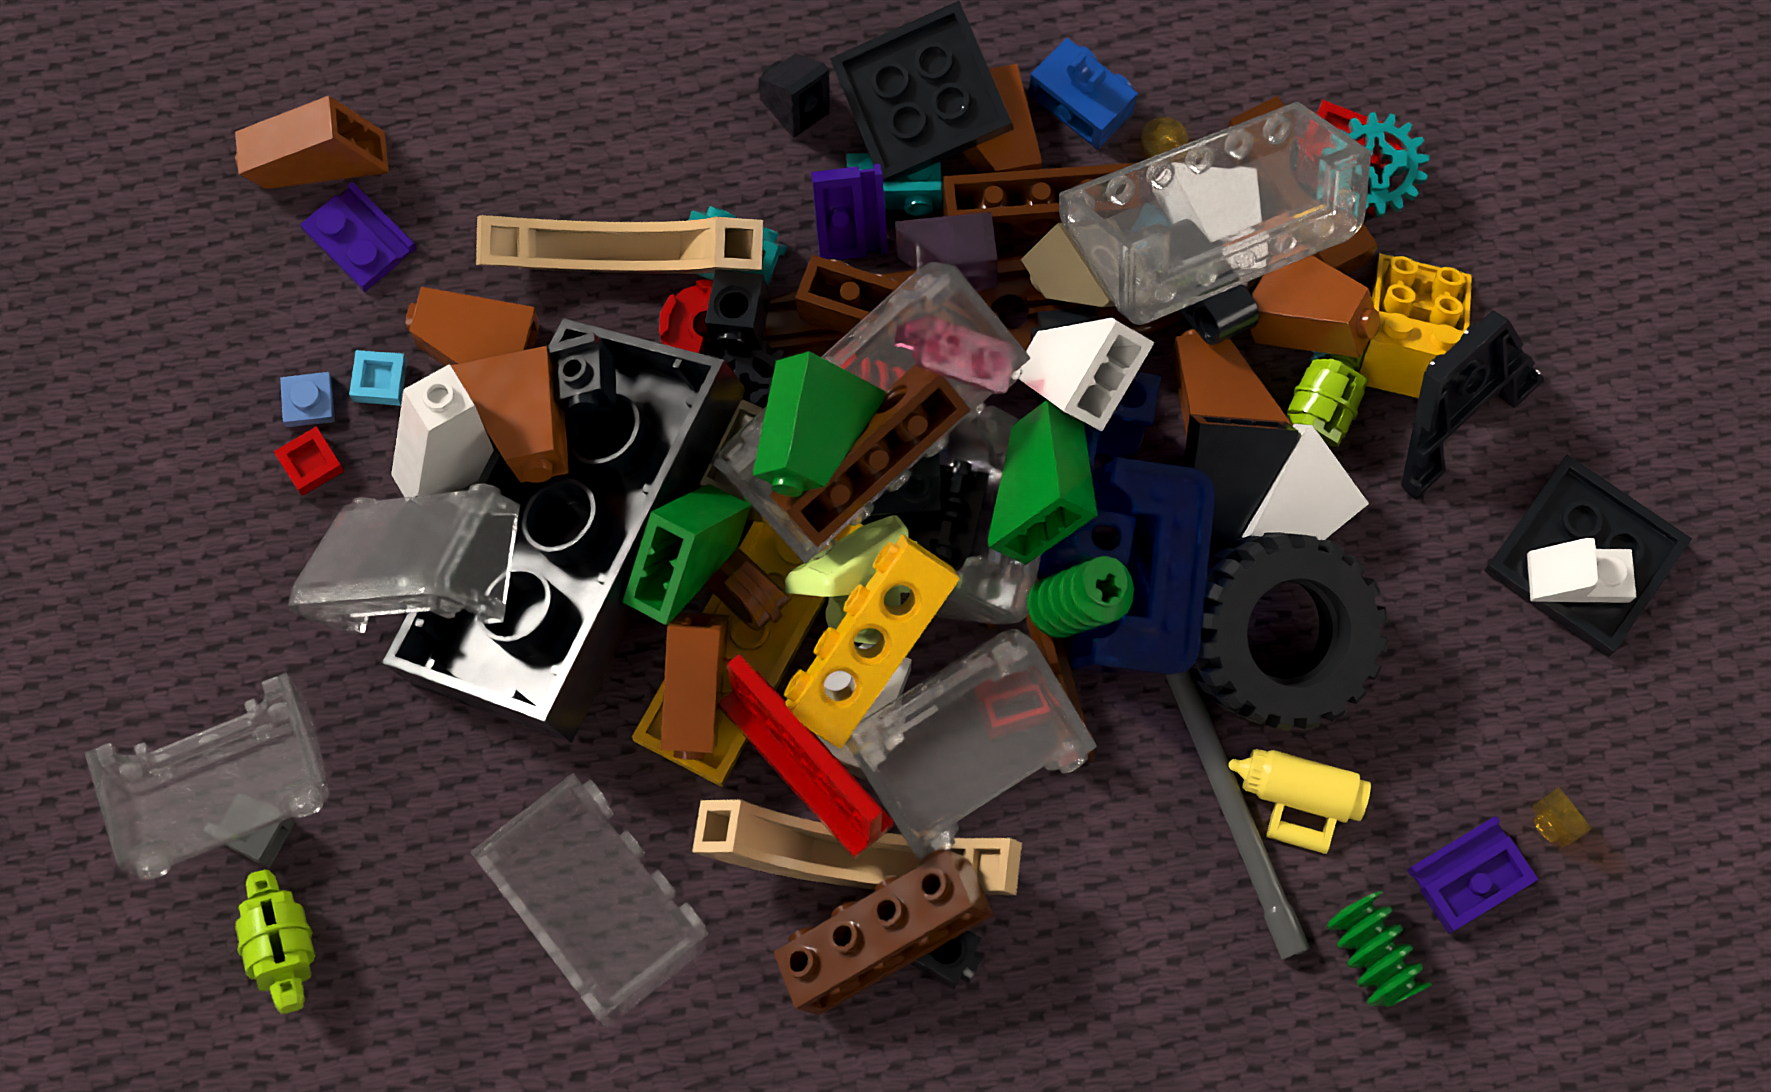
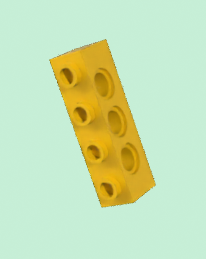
(838, 712)

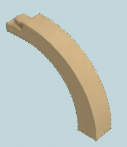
(621, 246)
(808, 851)

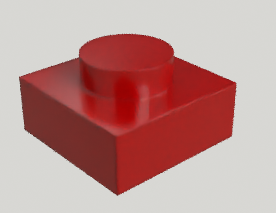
(309, 461)

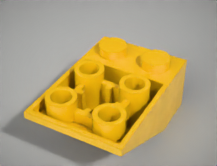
(1420, 317)

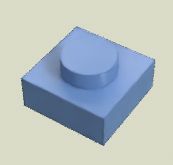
(307, 399)

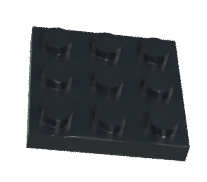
(922, 93)
(1581, 506)

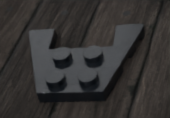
(1458, 385)

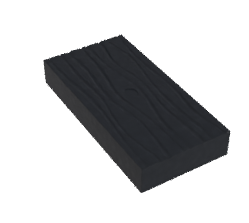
(578, 542)

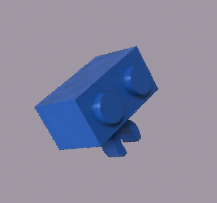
(1082, 92)

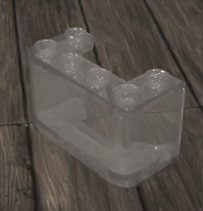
(591, 899)

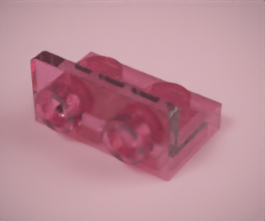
(958, 353)

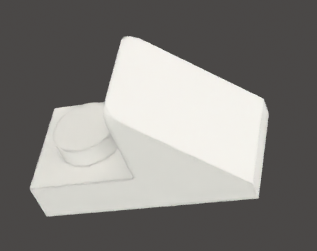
(1581, 573)

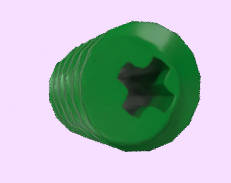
(1081, 597)
(1377, 951)

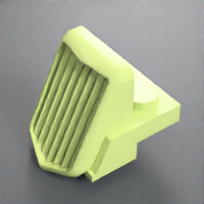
(847, 567)

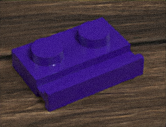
(849, 212)
(358, 237)
(1472, 875)

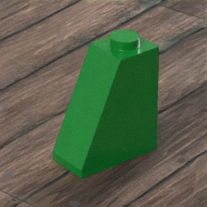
(811, 422)
(1043, 485)
(683, 550)

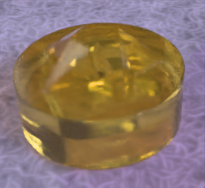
(1161, 136)

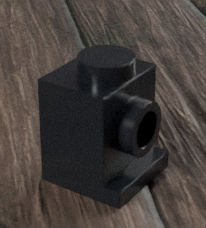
(583, 376)

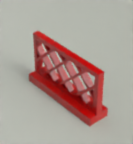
(802, 760)

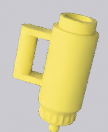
(1305, 787)

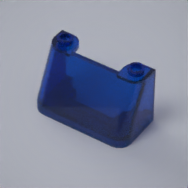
(1166, 569)

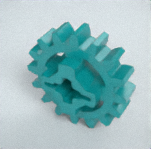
(1396, 161)

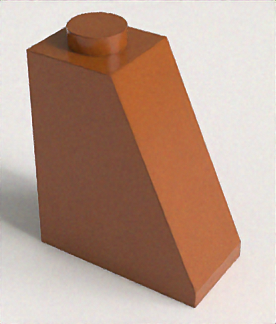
(311, 146)
(1017, 148)
(1314, 309)
(468, 327)
(1219, 381)
(520, 411)
(693, 683)

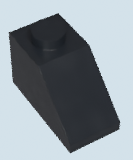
(796, 92)

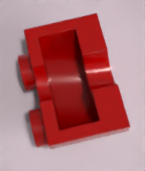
(684, 317)

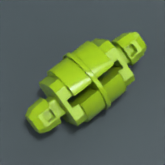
(1329, 396)
(261, 943)

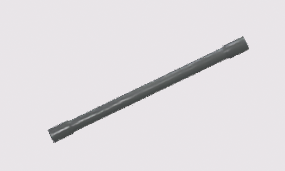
(1277, 911)

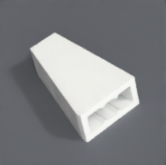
(439, 437)

